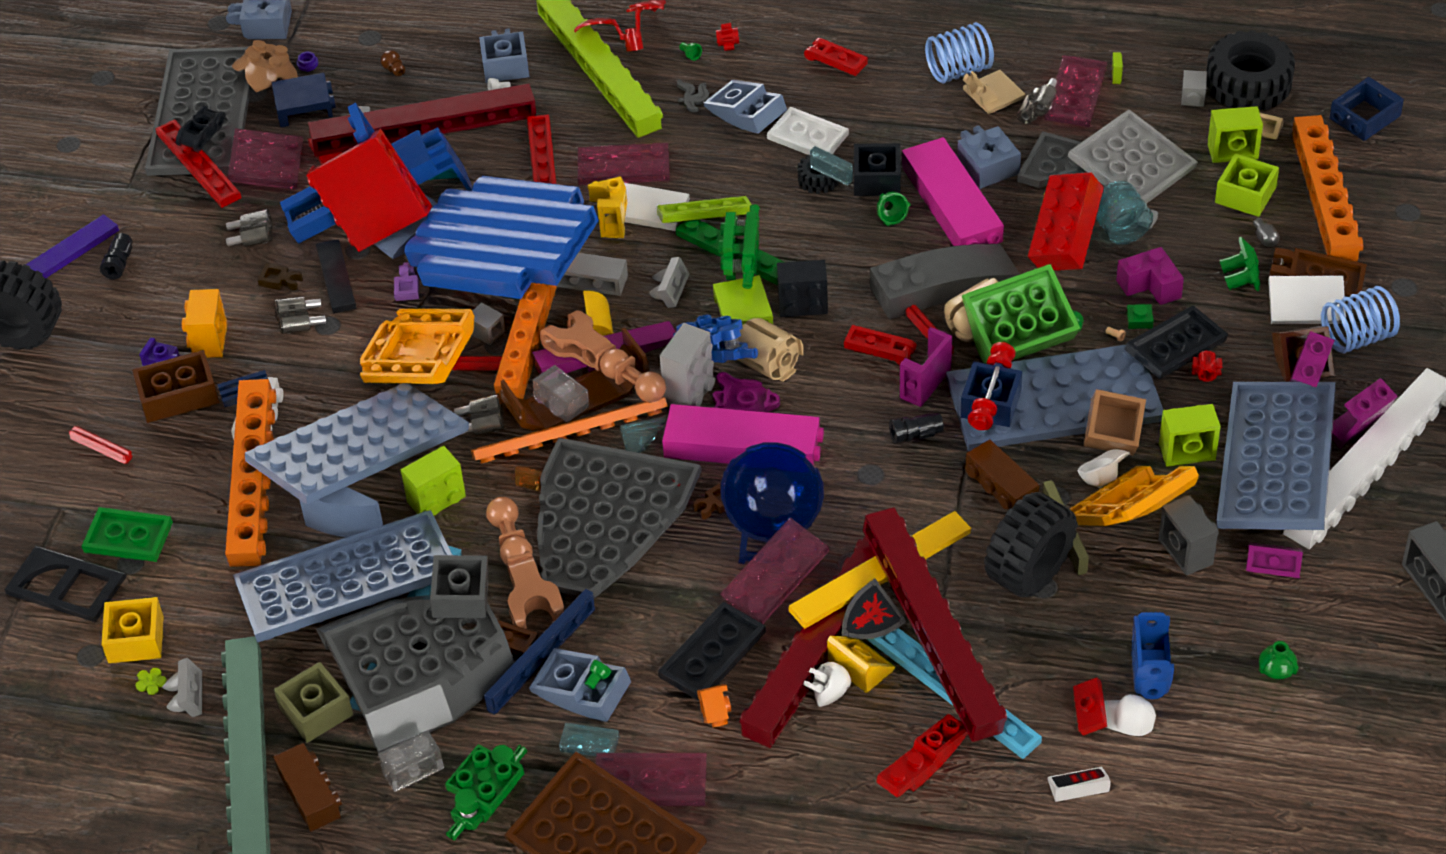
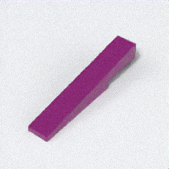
(647, 338)

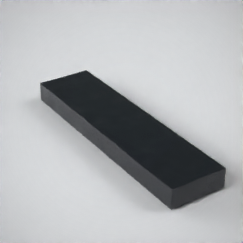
(336, 276)

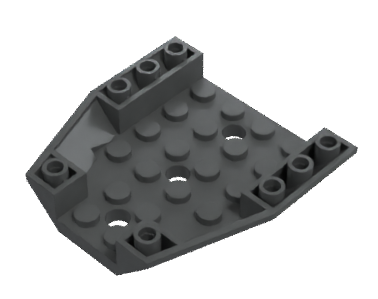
(410, 686)

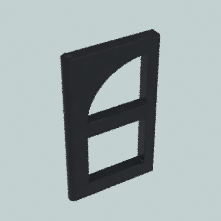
(45, 560)

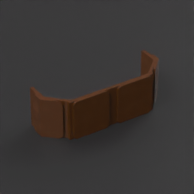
(601, 392)

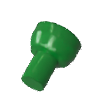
(692, 51)
(598, 671)

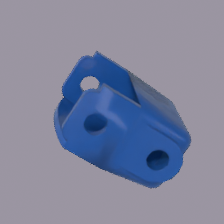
(1152, 662)

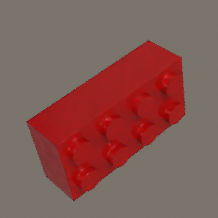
(1066, 221)

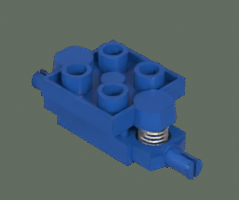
(724, 338)

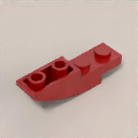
(925, 757)

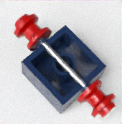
(992, 389)

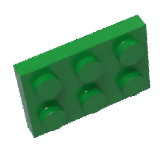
(127, 534)

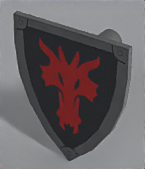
(871, 614)

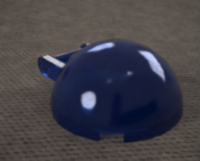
(767, 489)

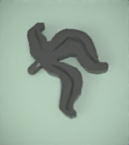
(689, 97)

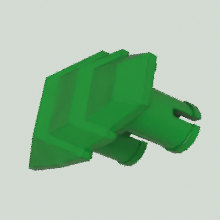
(1246, 258)

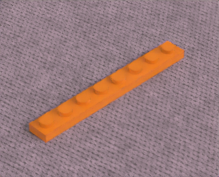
(580, 427)

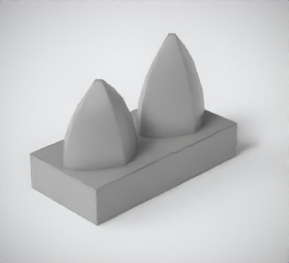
(672, 282)
(189, 687)

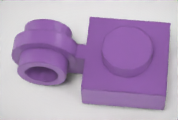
(407, 285)

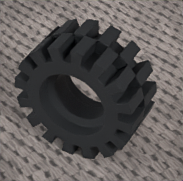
(812, 181)

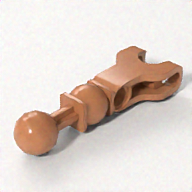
(599, 353)
(516, 552)

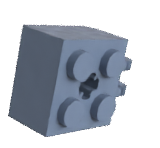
(261, 18)
(504, 56)
(988, 156)

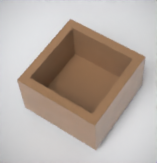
(1114, 422)

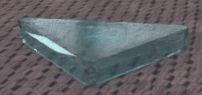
(640, 434)

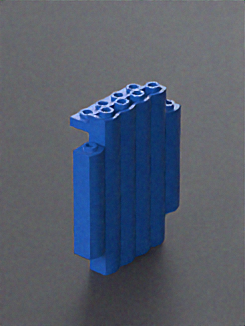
(501, 236)

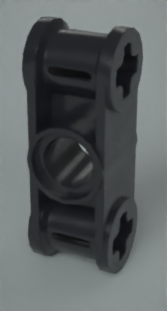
(200, 128)

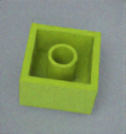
(1234, 132)
(1246, 185)
(1189, 435)
(433, 482)

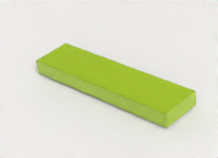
(703, 209)

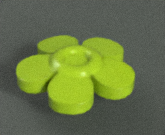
(150, 681)

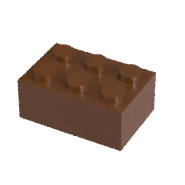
(175, 386)

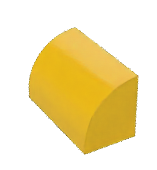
(598, 309)

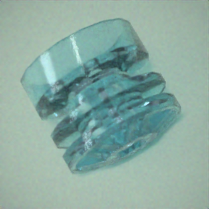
(1123, 213)

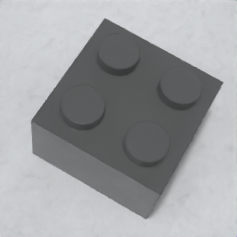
(1188, 535)
(459, 586)

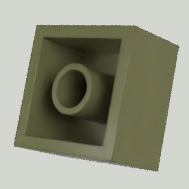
(313, 702)

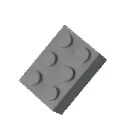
(687, 366)

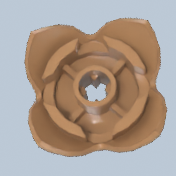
(265, 64)

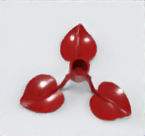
(632, 36)

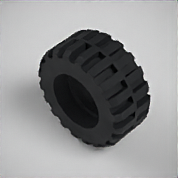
(1250, 52)
(27, 306)
(1030, 544)

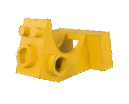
(610, 200)

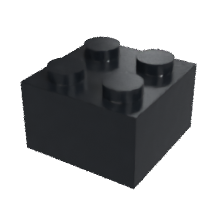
(877, 169)
(802, 288)

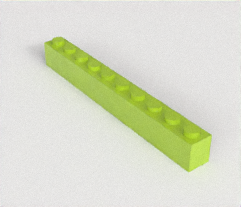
(601, 66)

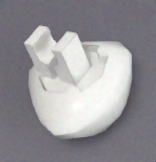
(829, 683)

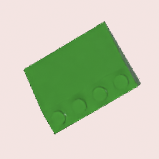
(1021, 311)

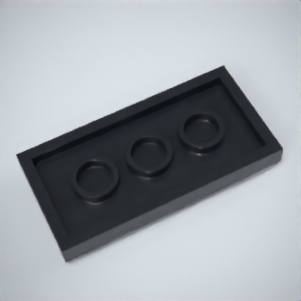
(1176, 341)
(712, 650)

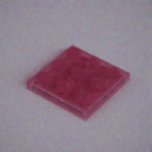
(265, 159)

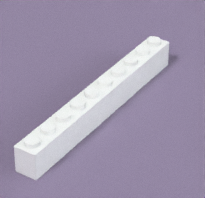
(1377, 450)

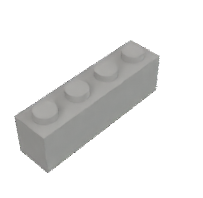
(596, 274)

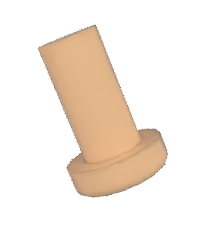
(1120, 335)

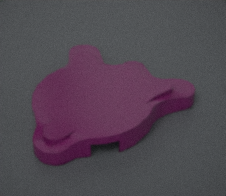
(743, 395)

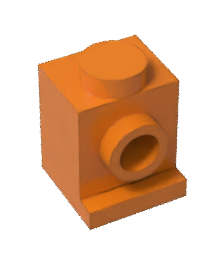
(714, 705)

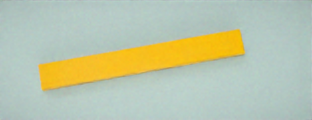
(842, 589)

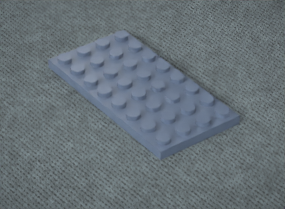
(1059, 394)
(356, 442)
(1277, 456)
(341, 576)

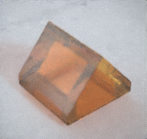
(528, 477)

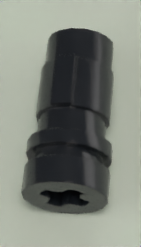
(115, 259)
(918, 426)

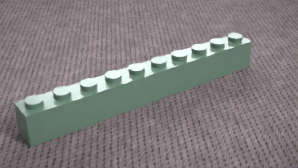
(245, 747)

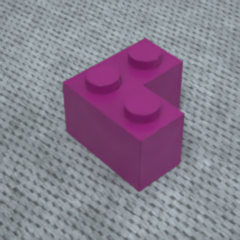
(1150, 272)

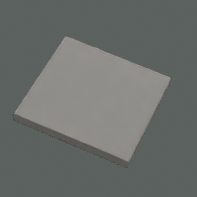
(1133, 153)

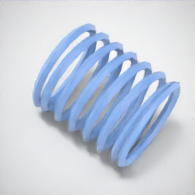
(963, 47)
(1374, 325)

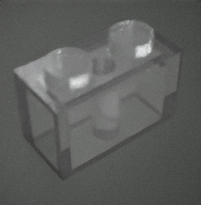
(560, 393)
(411, 761)

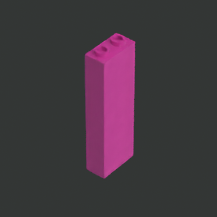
(951, 194)
(726, 433)

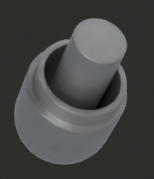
(1266, 233)

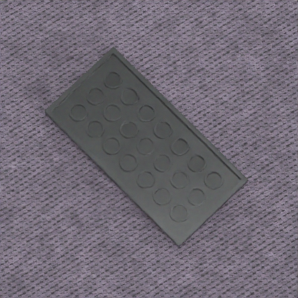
(190, 81)

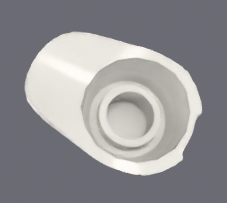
(1103, 468)
(1130, 715)

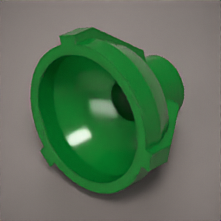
(896, 210)
(1278, 664)

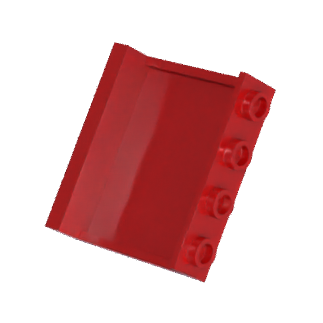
(369, 191)

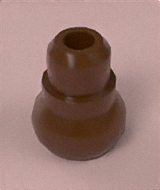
(391, 61)

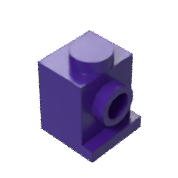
(157, 352)

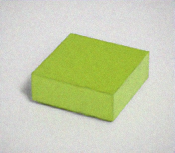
(1117, 68)

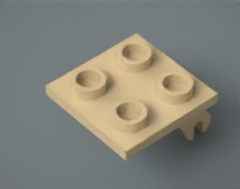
(992, 91)

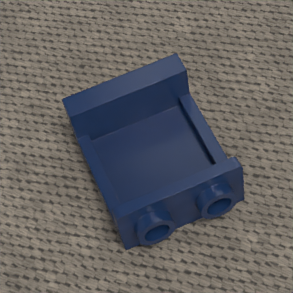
(302, 96)

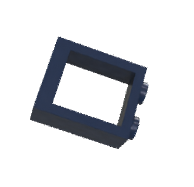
(1367, 90)

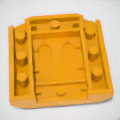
(417, 346)
(1133, 495)

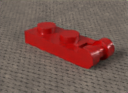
(836, 56)
(879, 344)

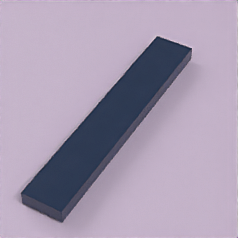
(539, 651)

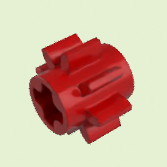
(727, 36)
(1207, 366)

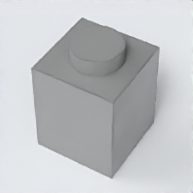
(1193, 88)
(487, 324)

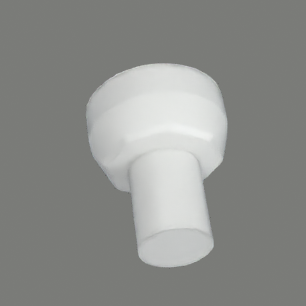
(495, 84)

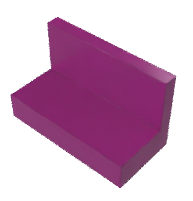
(1274, 560)

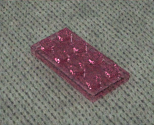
(1077, 90)
(630, 162)
(775, 571)
(661, 777)

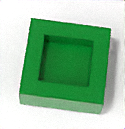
(1139, 316)

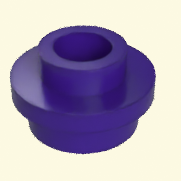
(307, 61)

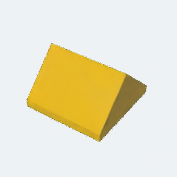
(861, 661)

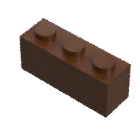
(999, 474)
(308, 786)

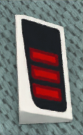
(1079, 784)

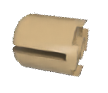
(956, 314)
(776, 349)

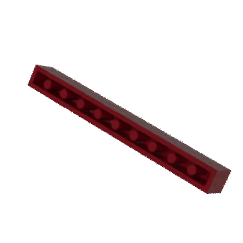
(447, 114)
(934, 625)
(784, 686)

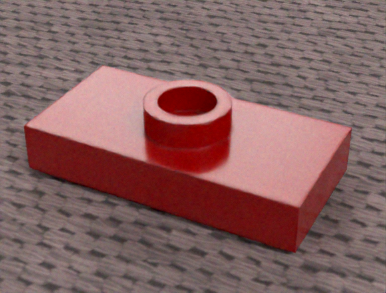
(1090, 706)

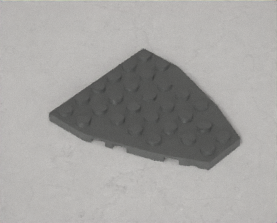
(605, 511)

